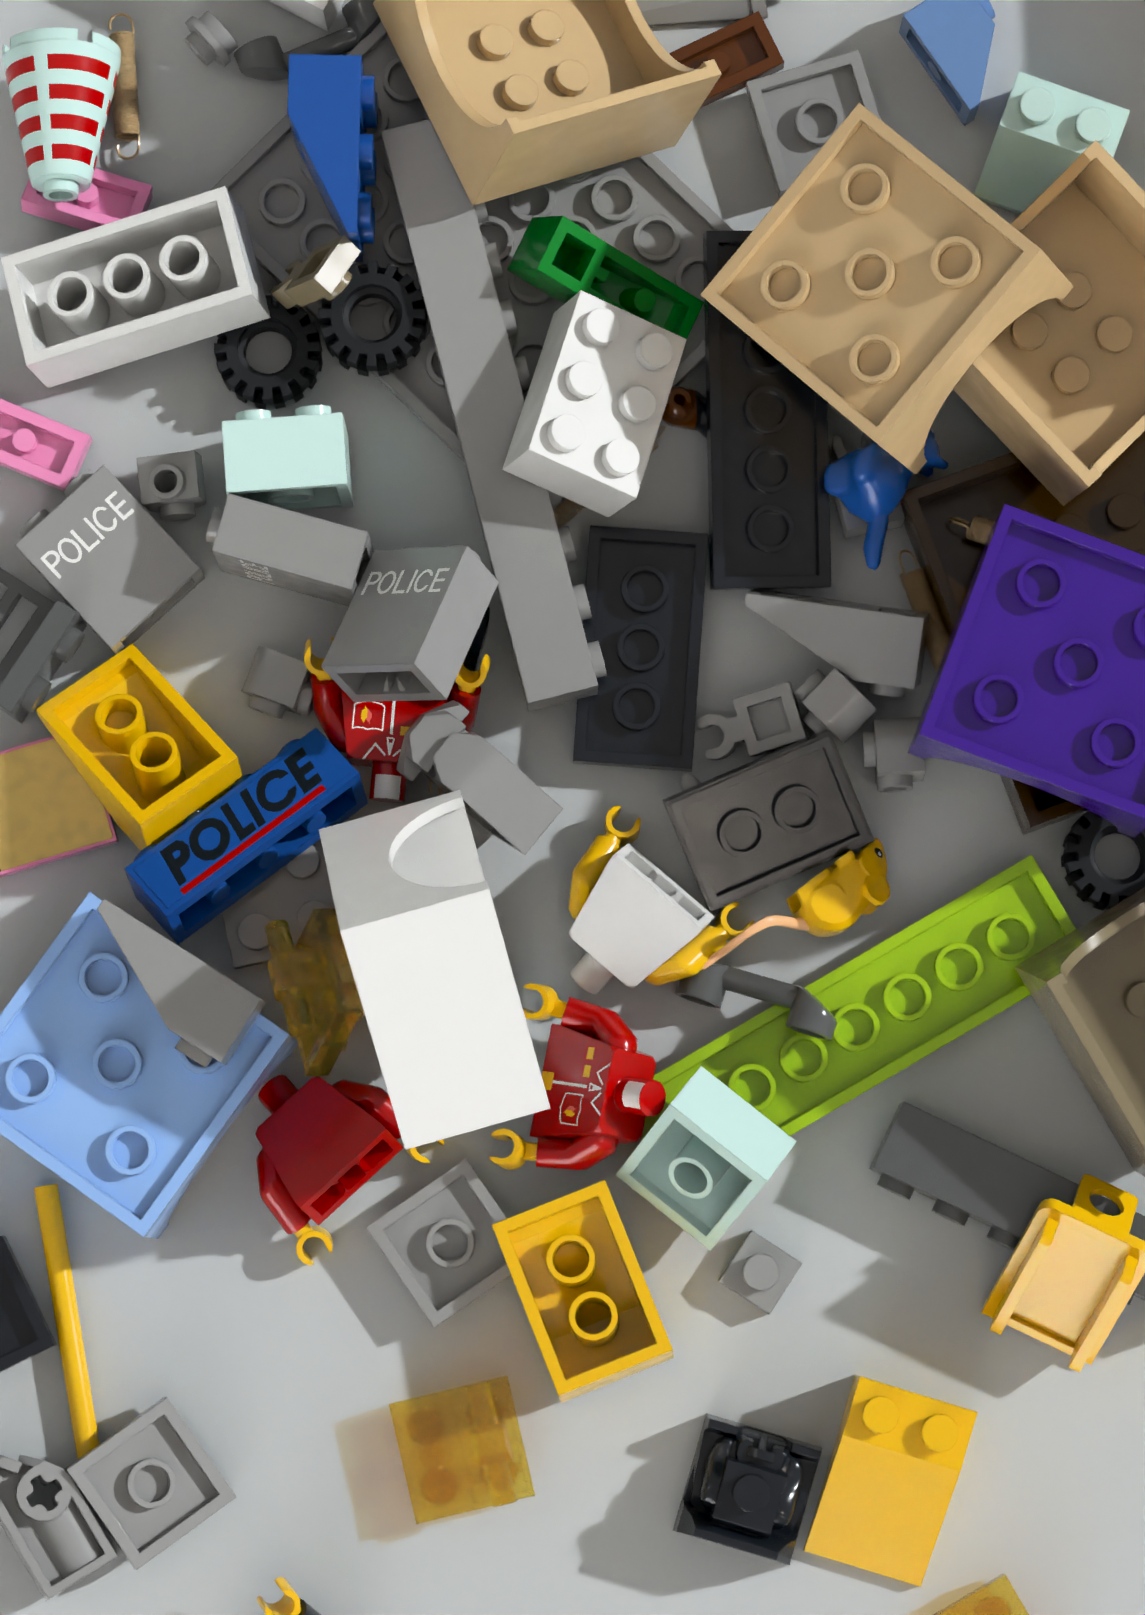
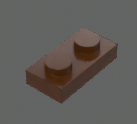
(740, 51)

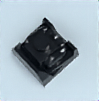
(747, 1489)

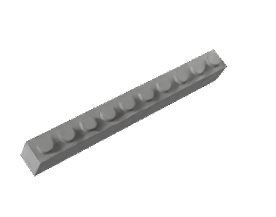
(486, 403)

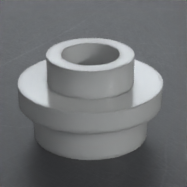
(210, 39)

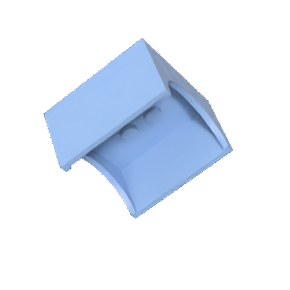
(104, 1091)

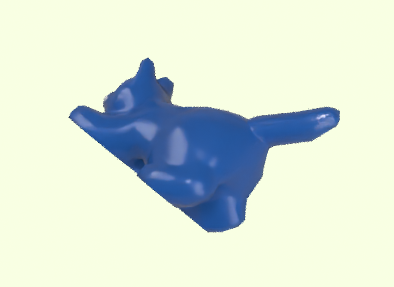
(872, 486)

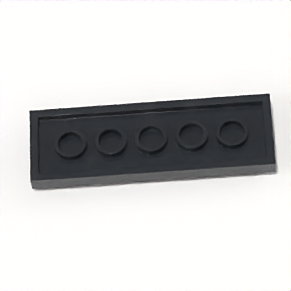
(762, 457)

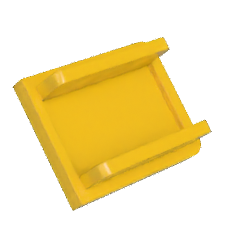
(1071, 1273)

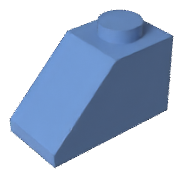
(953, 47)

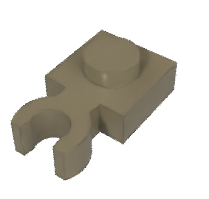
(320, 276)

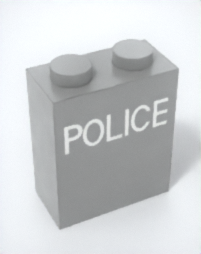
(289, 549)
(108, 558)
(410, 624)

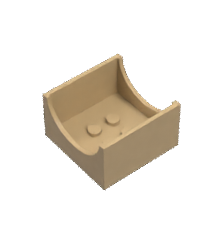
(542, 86)
(881, 282)
(1071, 371)

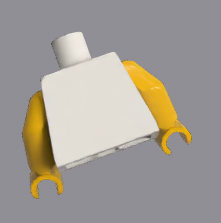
(636, 917)

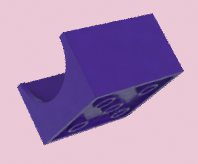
(1048, 669)

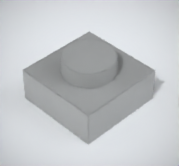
(760, 1272)

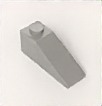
(858, 639)
(190, 996)

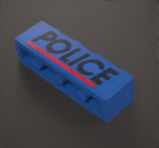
(245, 835)

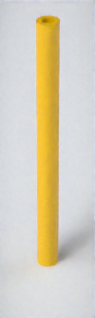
(66, 1318)

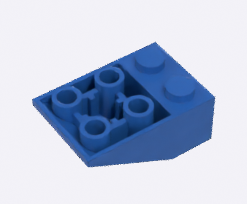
(329, 118)

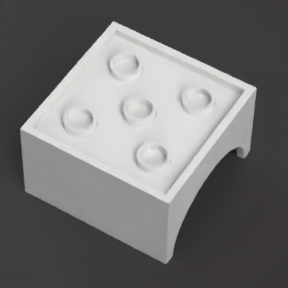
(432, 970)

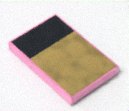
(47, 809)

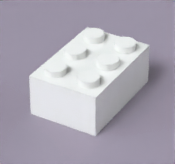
(594, 404)

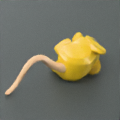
(830, 899)

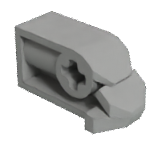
(489, 783)
(53, 1544)

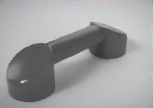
(266, 61)
(806, 1011)

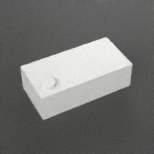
(135, 287)

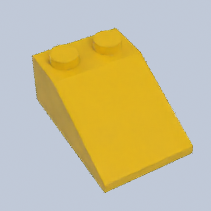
(140, 746)
(583, 1291)
(889, 1480)

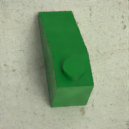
(567, 258)

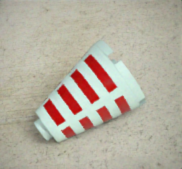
(61, 104)

